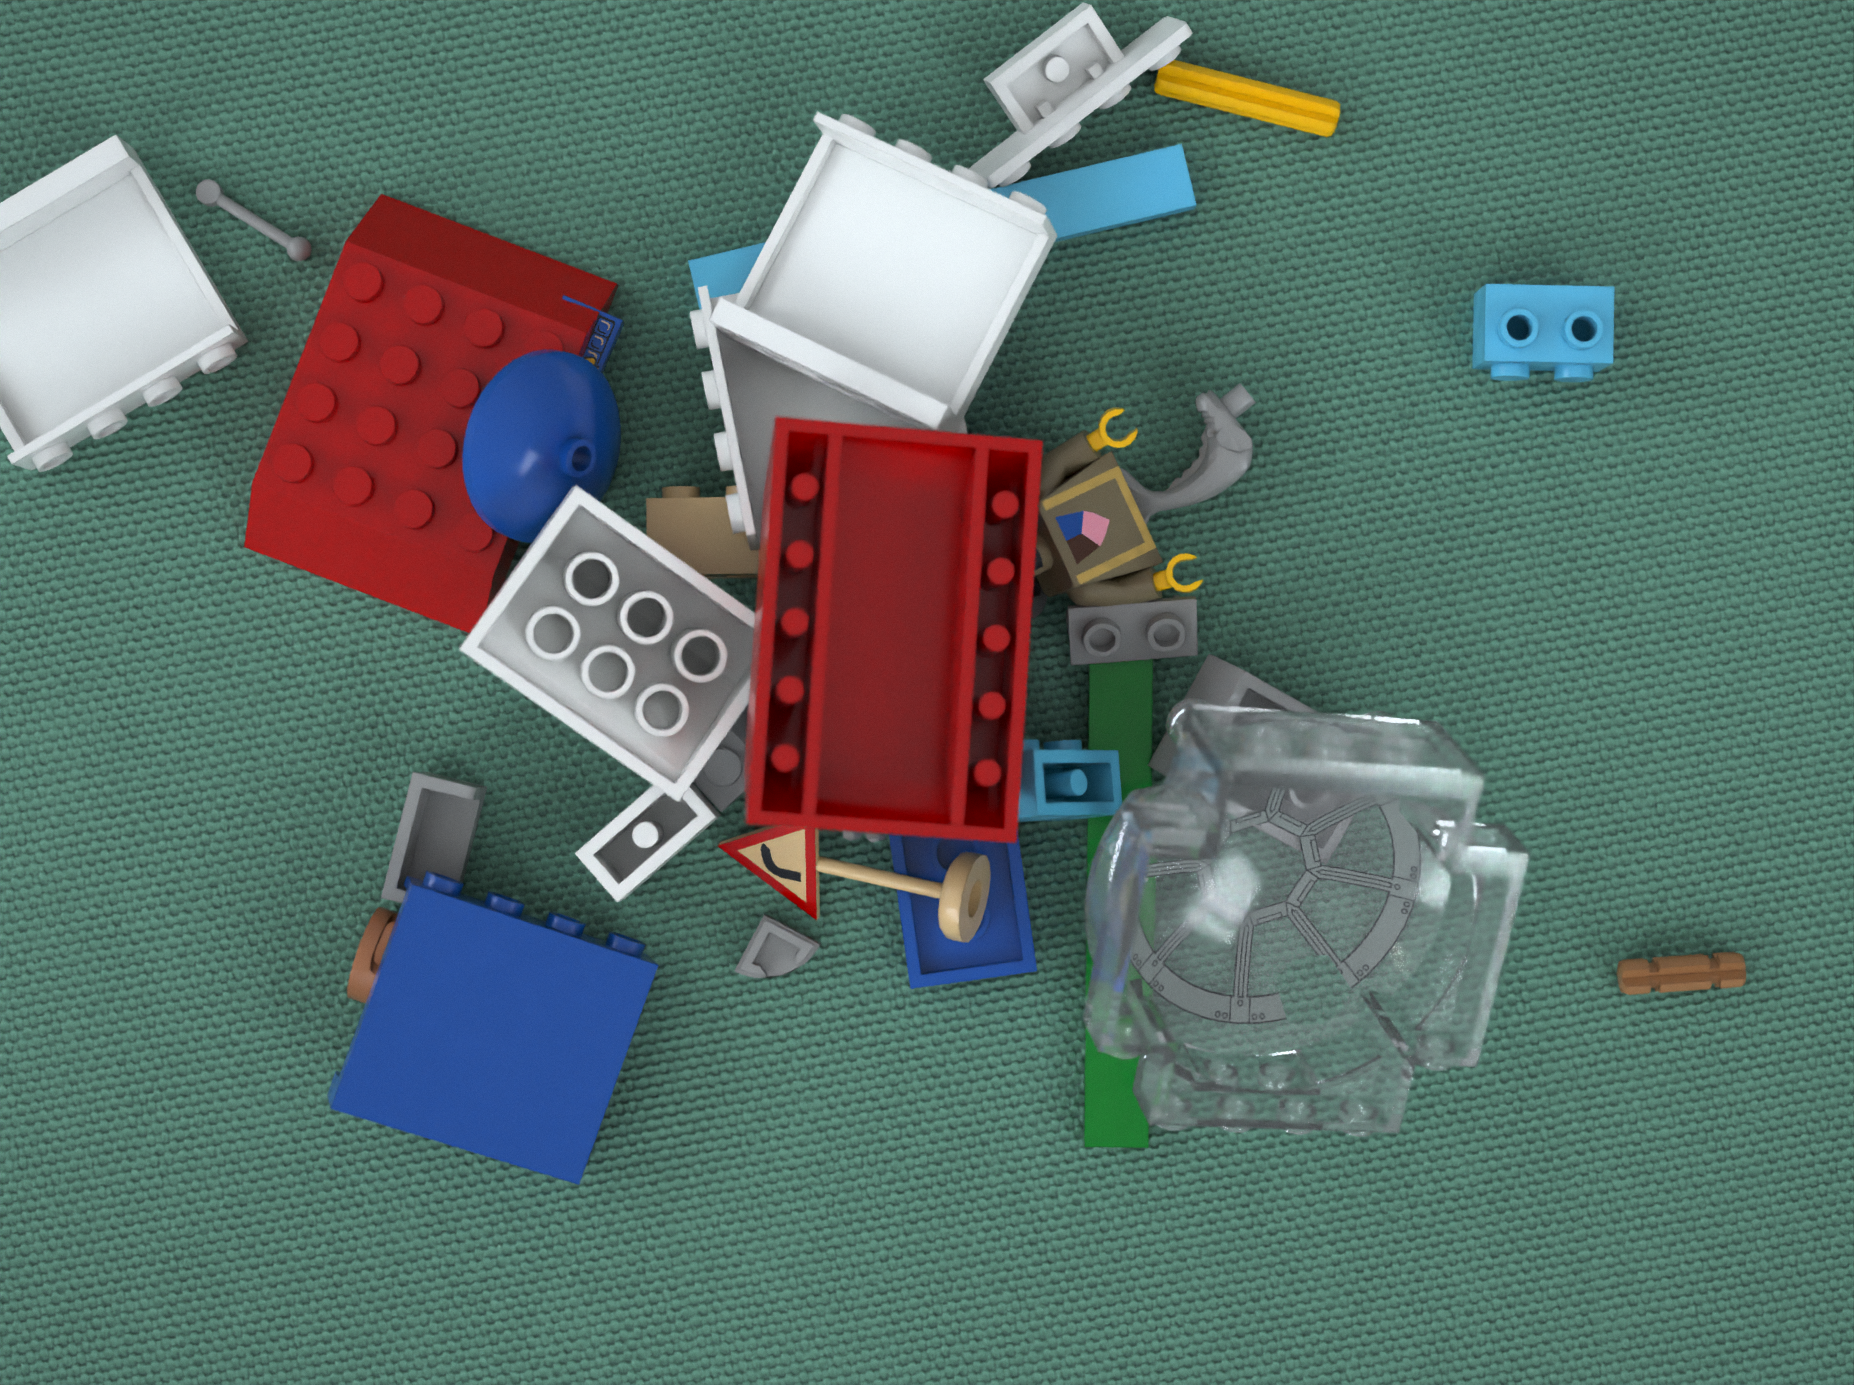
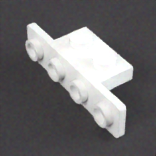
(1064, 80)

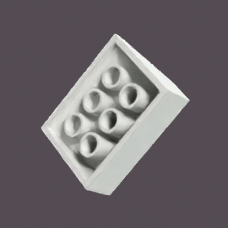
(620, 643)

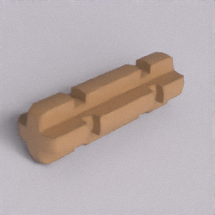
(1681, 973)

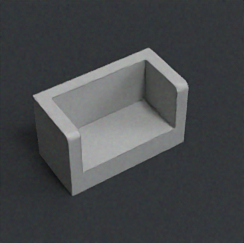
(434, 830)

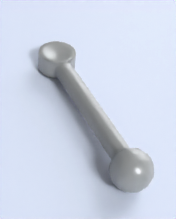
(212, 194)

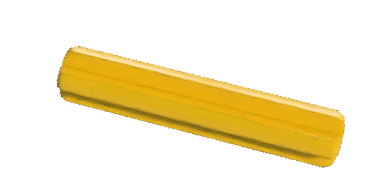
(1248, 97)

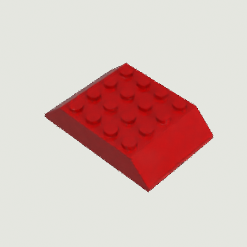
(376, 418)
(892, 631)

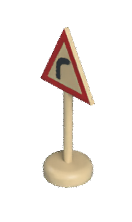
(791, 865)

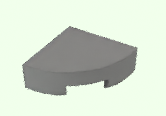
(775, 950)

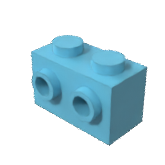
(1543, 330)
(1068, 782)

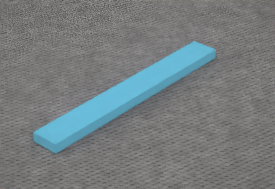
(1075, 200)

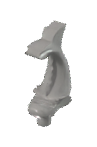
(1221, 459)

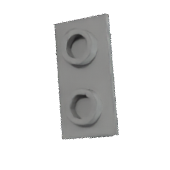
(1133, 631)

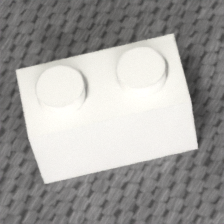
(645, 838)

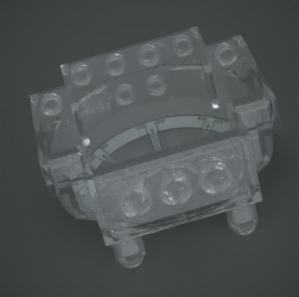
(1298, 920)

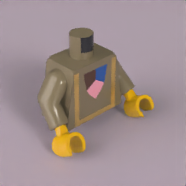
(1092, 530)

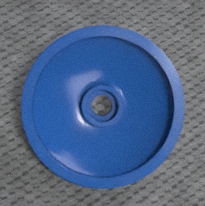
(534, 436)

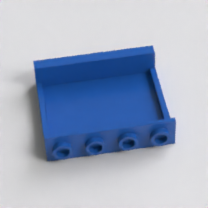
(494, 1028)

